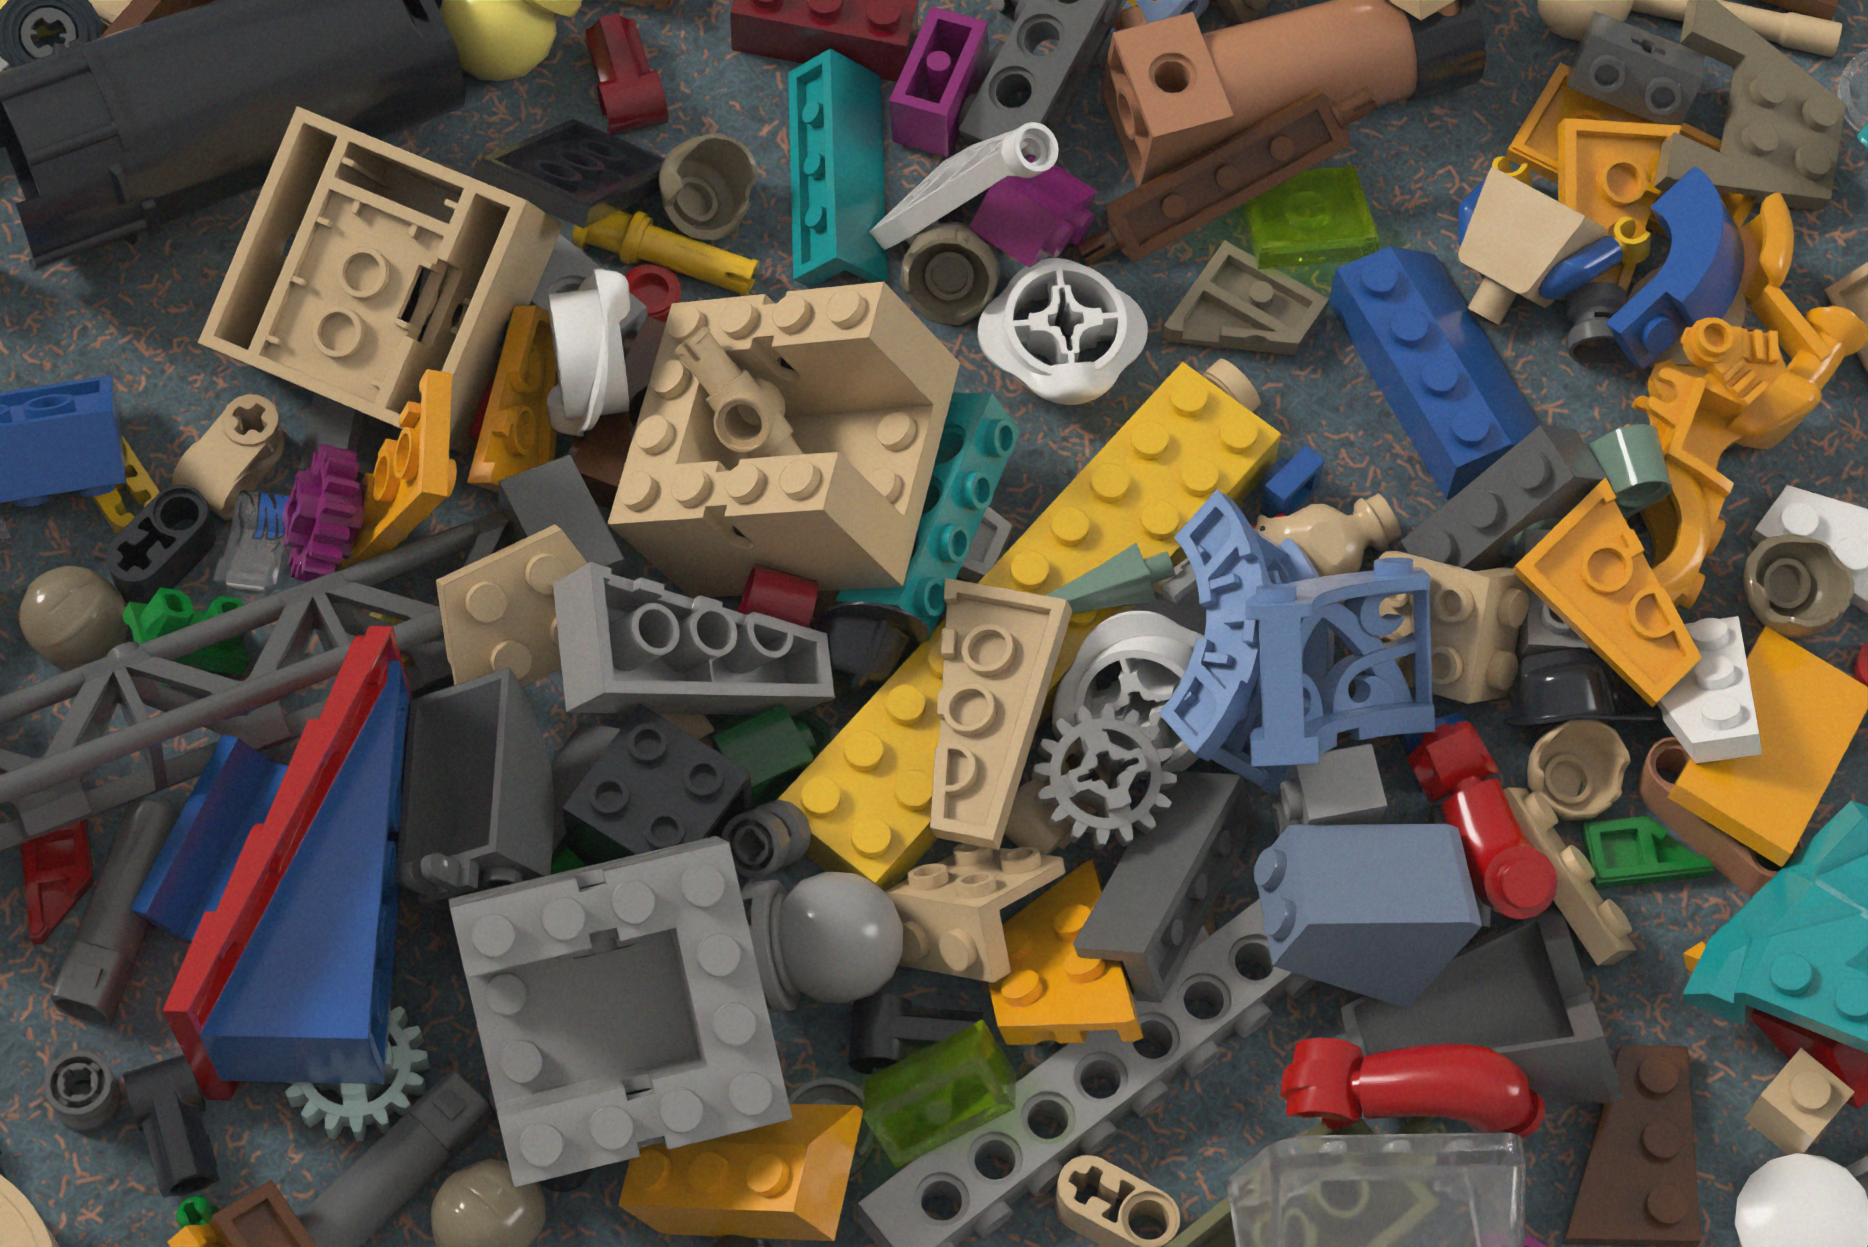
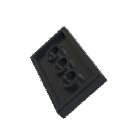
(573, 172)

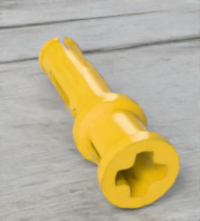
(637, 239)

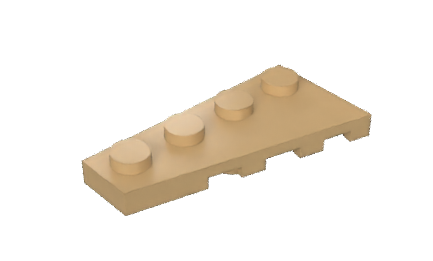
(994, 684)

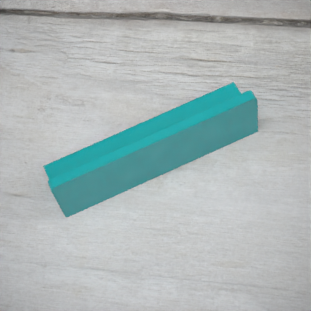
(836, 169)

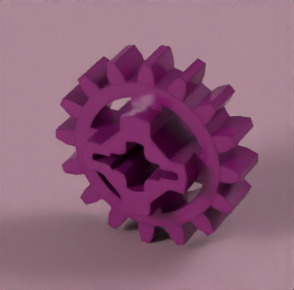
(323, 513)

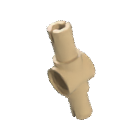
(733, 387)

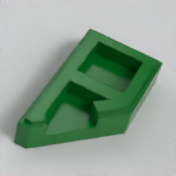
(1638, 853)

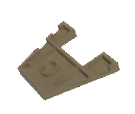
(1777, 124)

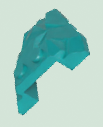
(1799, 941)

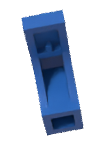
(1695, 279)

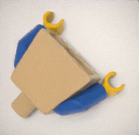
(1534, 242)

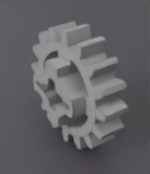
(1095, 749)

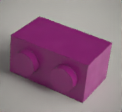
(937, 79)
(1035, 214)

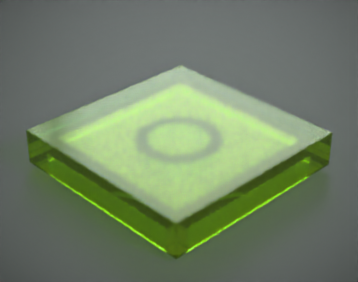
(1311, 220)

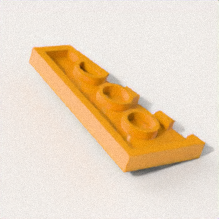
(409, 472)

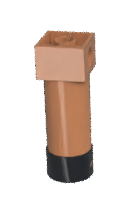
(1190, 90)

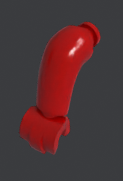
(1499, 856)
(1435, 1080)

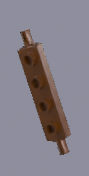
(1227, 175)

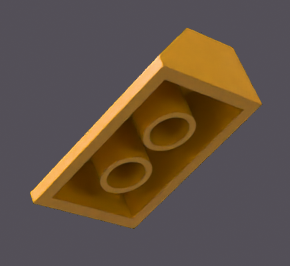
(750, 1183)

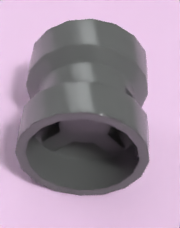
(1589, 311)
(773, 826)
(91, 1103)

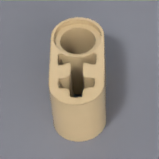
(1112, 1183)

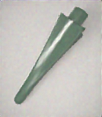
(1117, 582)

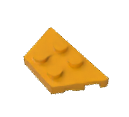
(1049, 986)

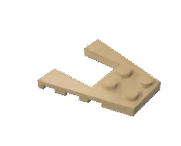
(505, 614)

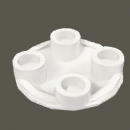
(1802, 1204)

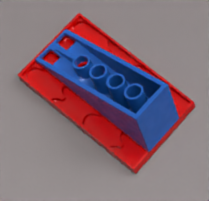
(304, 940)

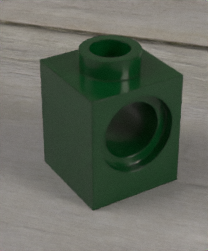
(771, 750)

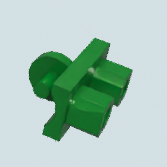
(172, 611)

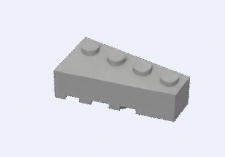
(679, 653)

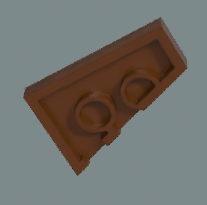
(1641, 1158)

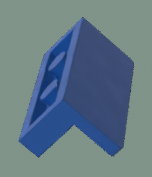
(208, 838)

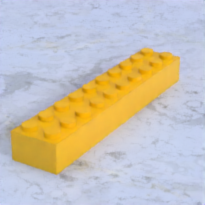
(875, 779)

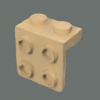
(1471, 625)
(955, 905)

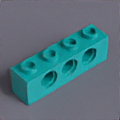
(965, 474)

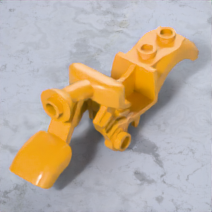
(1735, 396)

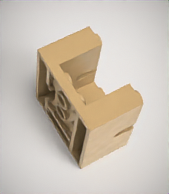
(363, 233)
(864, 407)

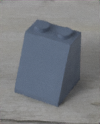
(1367, 905)

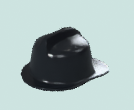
(867, 643)
(1568, 687)

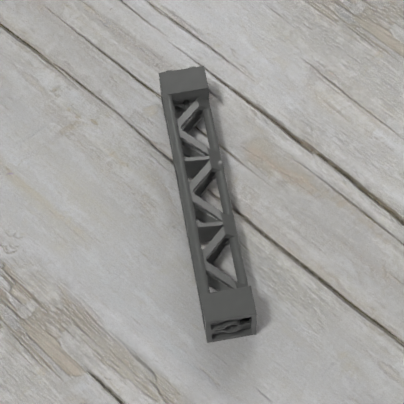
(127, 674)

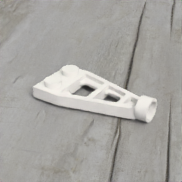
(966, 176)

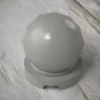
(825, 938)

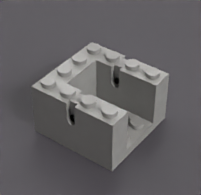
(658, 1014)

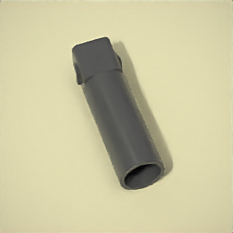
(110, 932)
(398, 1164)

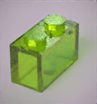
(939, 1094)

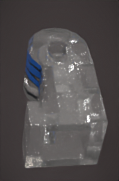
(255, 548)

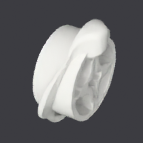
(1112, 318)
(588, 352)
(1139, 643)

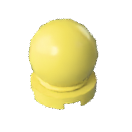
(503, 36)

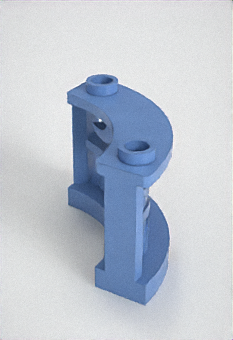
(1221, 688)
(1299, 720)

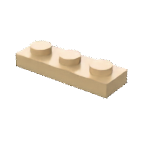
(1596, 922)

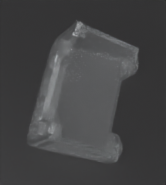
(1383, 1192)

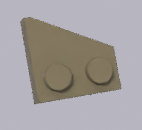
(1245, 307)

